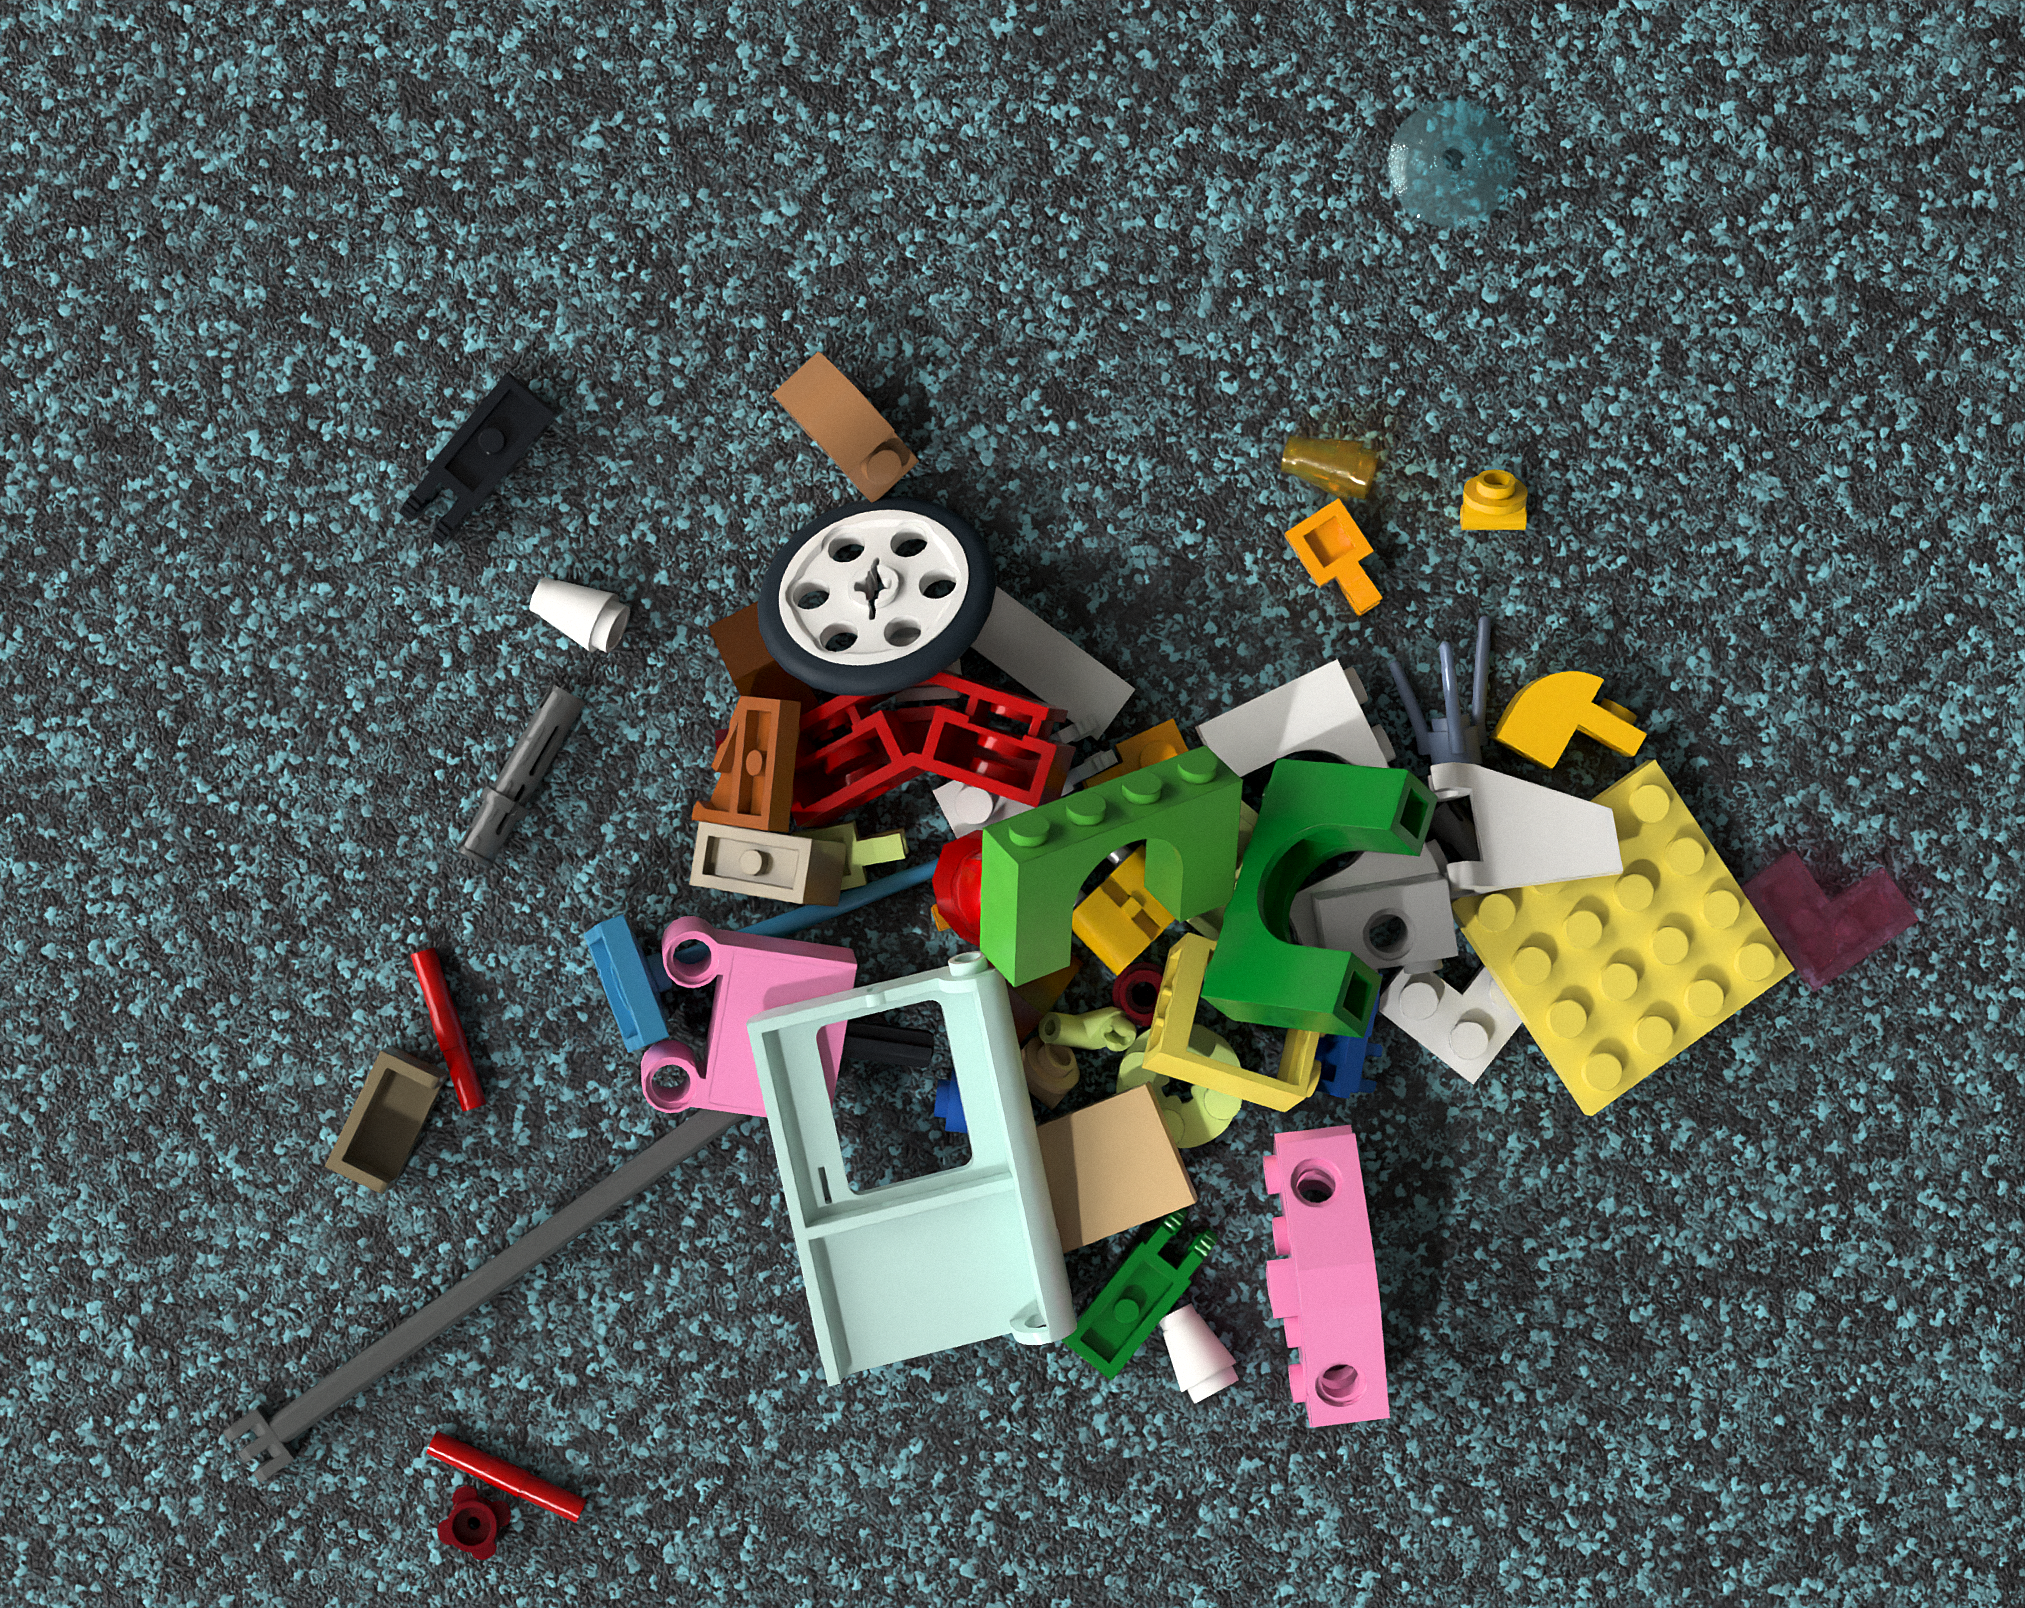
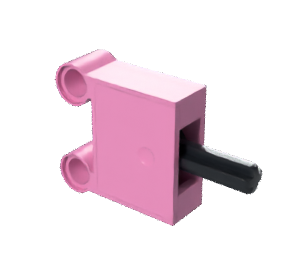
(751, 978)

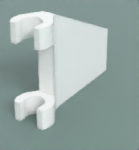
(1525, 832)

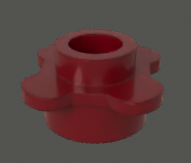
(478, 1540)

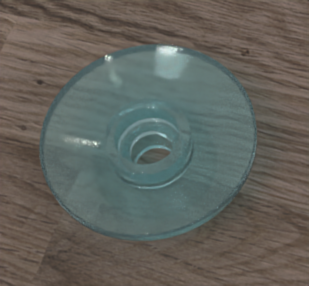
(1432, 190)

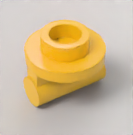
(1494, 502)

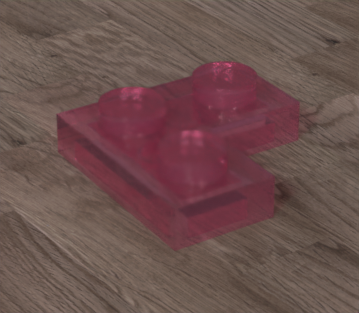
(1825, 934)

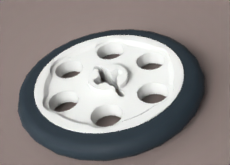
(871, 664)

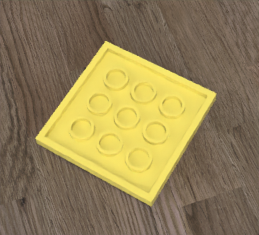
(1630, 962)

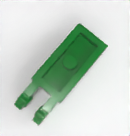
(1136, 1297)

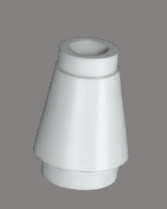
(582, 613)
(1197, 1354)

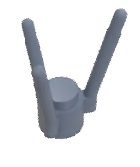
(1452, 735)

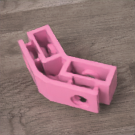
(1329, 1279)

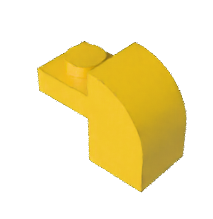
(1551, 709)

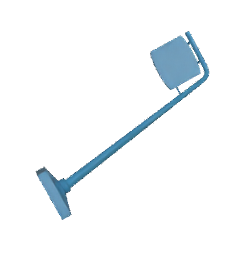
(636, 980)

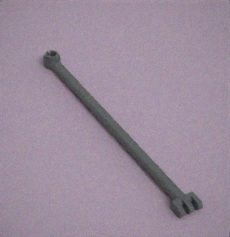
(280, 1429)

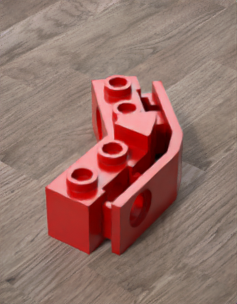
(939, 739)

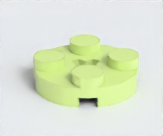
(1207, 1110)

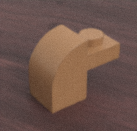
(846, 426)

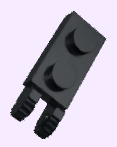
(482, 454)

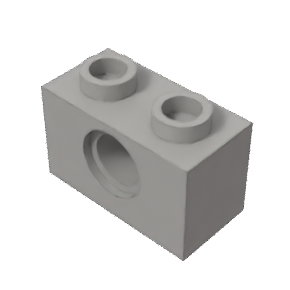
(1424, 915)

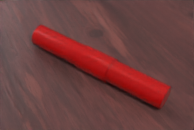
(448, 1029)
(506, 1476)

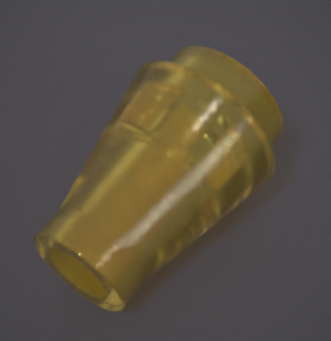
(1332, 465)

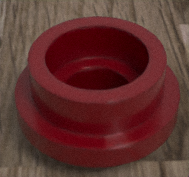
(1123, 987)

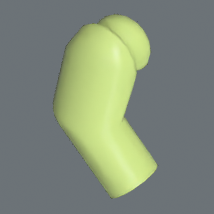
(1089, 1029)

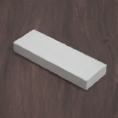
(1050, 664)

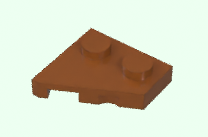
(755, 767)

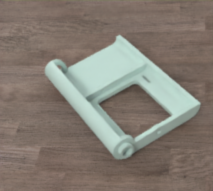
(932, 1254)

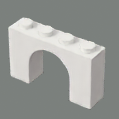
(1322, 716)

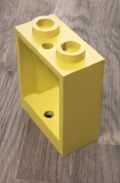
(1172, 1027)

